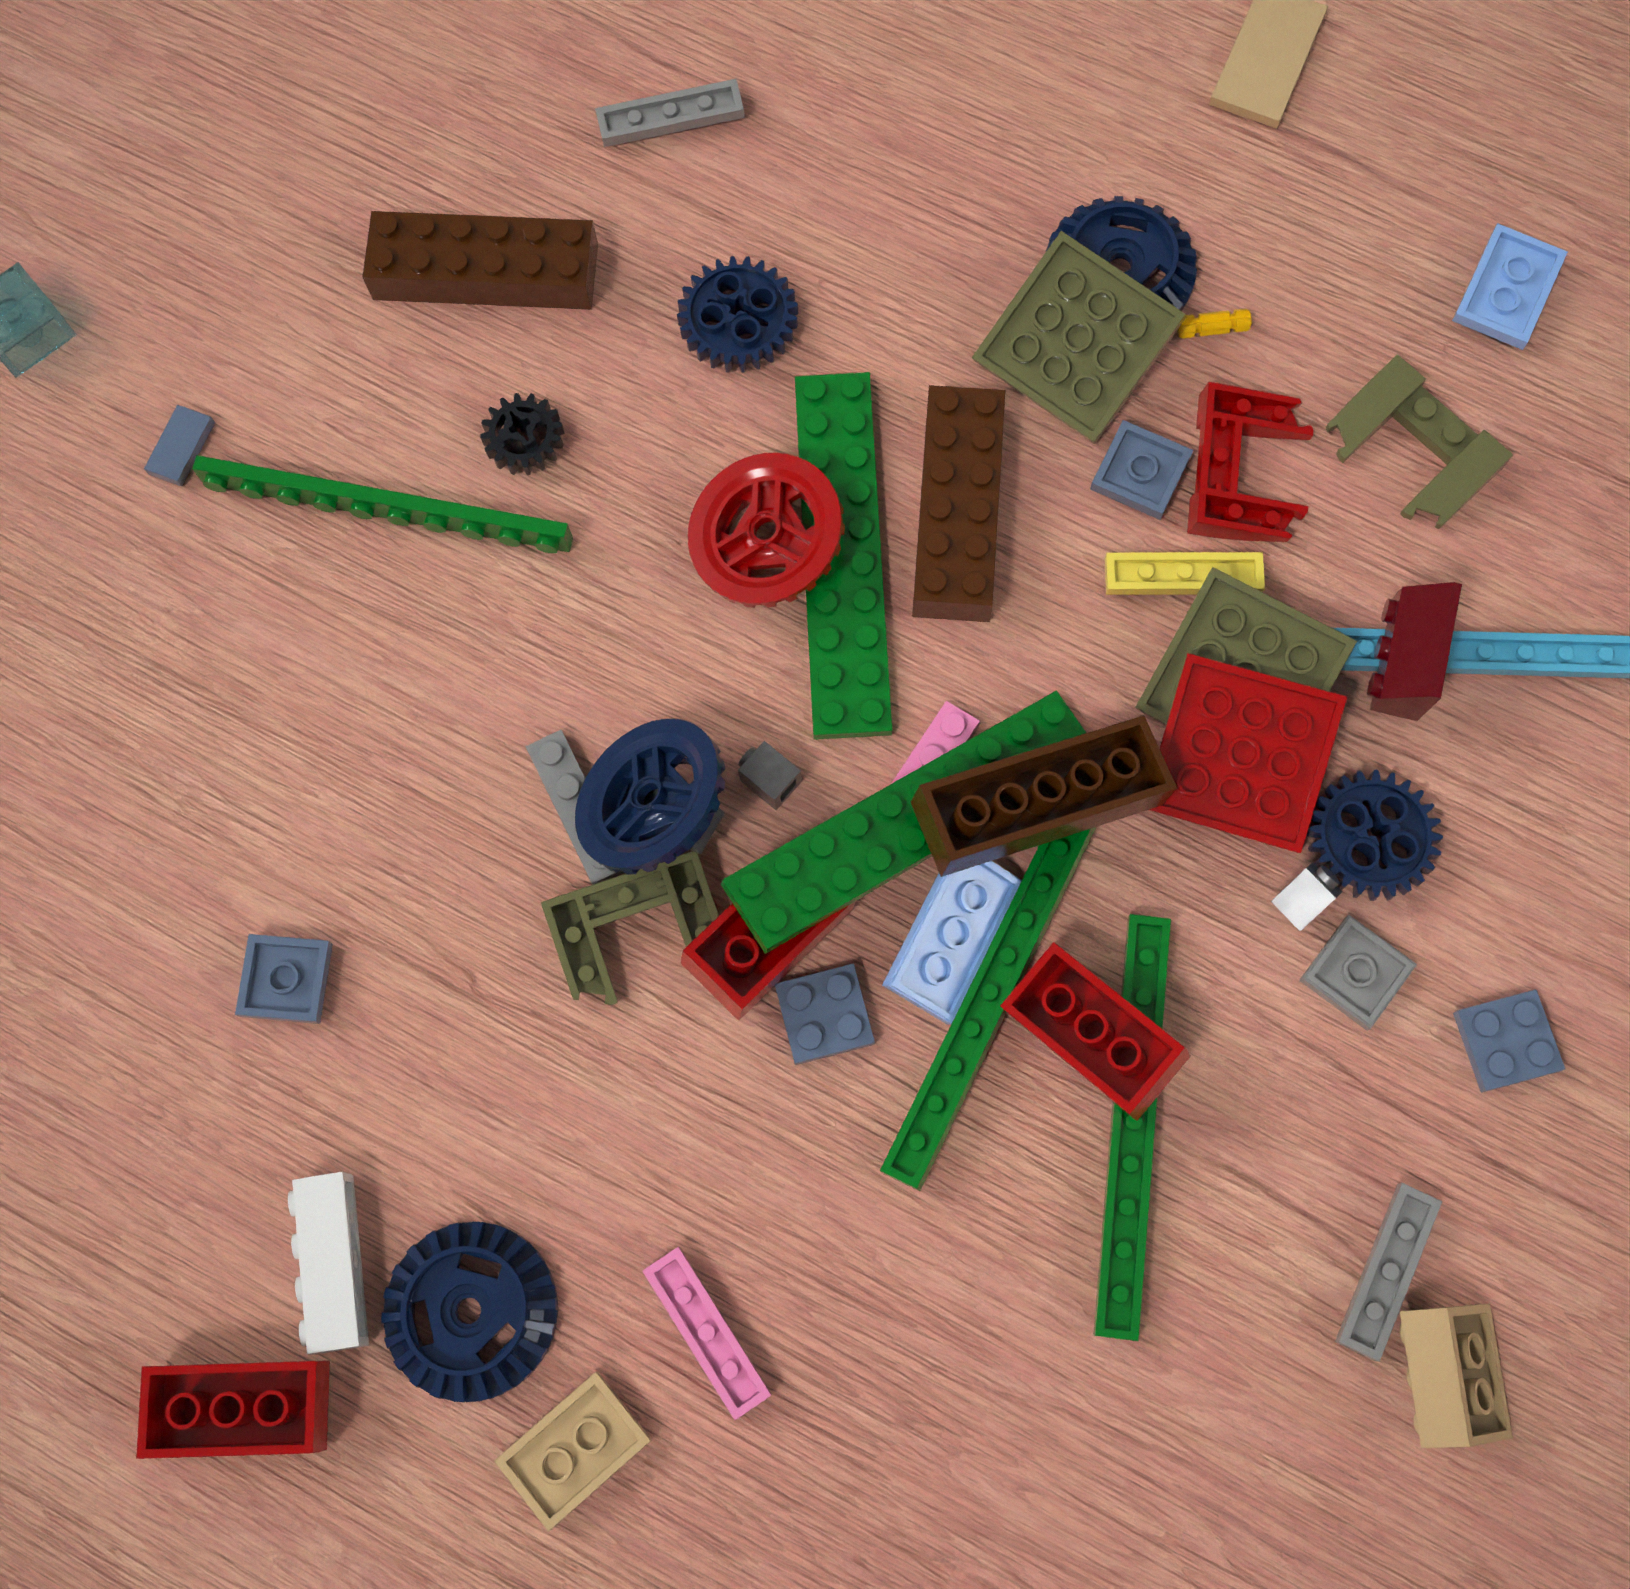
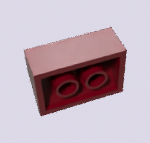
(1414, 649)

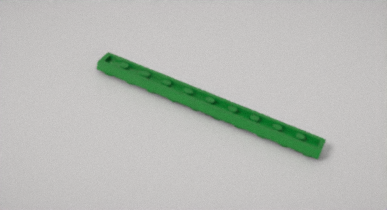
(394, 506)
(980, 1011)
(1131, 1149)

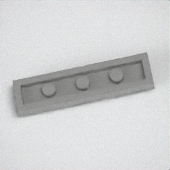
(670, 112)
(563, 783)
(1388, 1272)

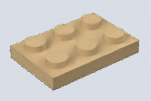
(572, 1451)

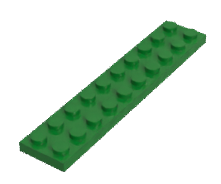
(848, 603)
(875, 837)

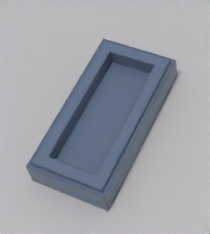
(179, 445)

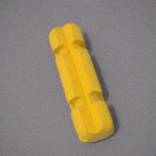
(1215, 323)

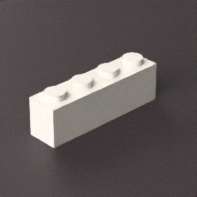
(328, 1263)

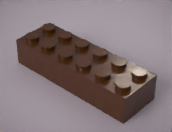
(481, 260)
(959, 504)
(1042, 795)

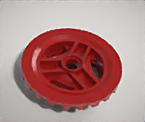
(769, 486)

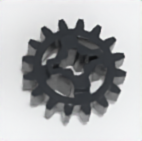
(509, 446)

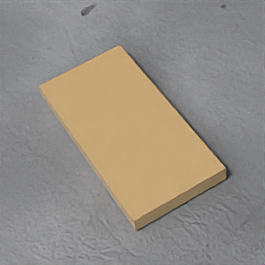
(1268, 59)

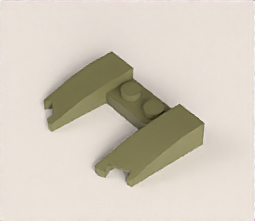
(1399, 394)
(579, 912)

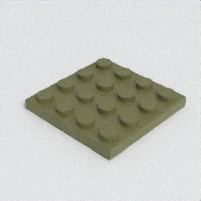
(1078, 337)
(1251, 632)

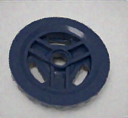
(1158, 247)
(611, 808)
(520, 1296)

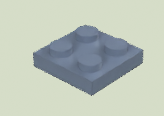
(1141, 469)
(284, 979)
(824, 1014)
(1508, 1041)

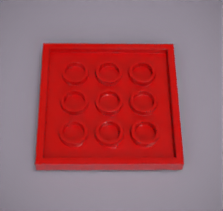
(1248, 751)

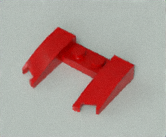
(1223, 418)

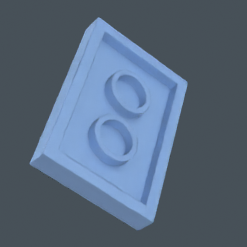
(1510, 286)

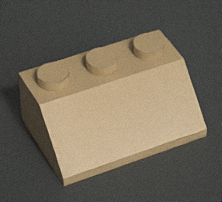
(1455, 1376)

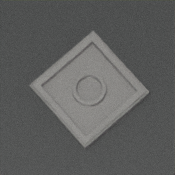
(1358, 972)

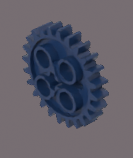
(737, 314)
(1410, 829)

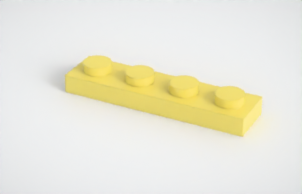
(1177, 571)

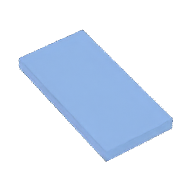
(951, 938)

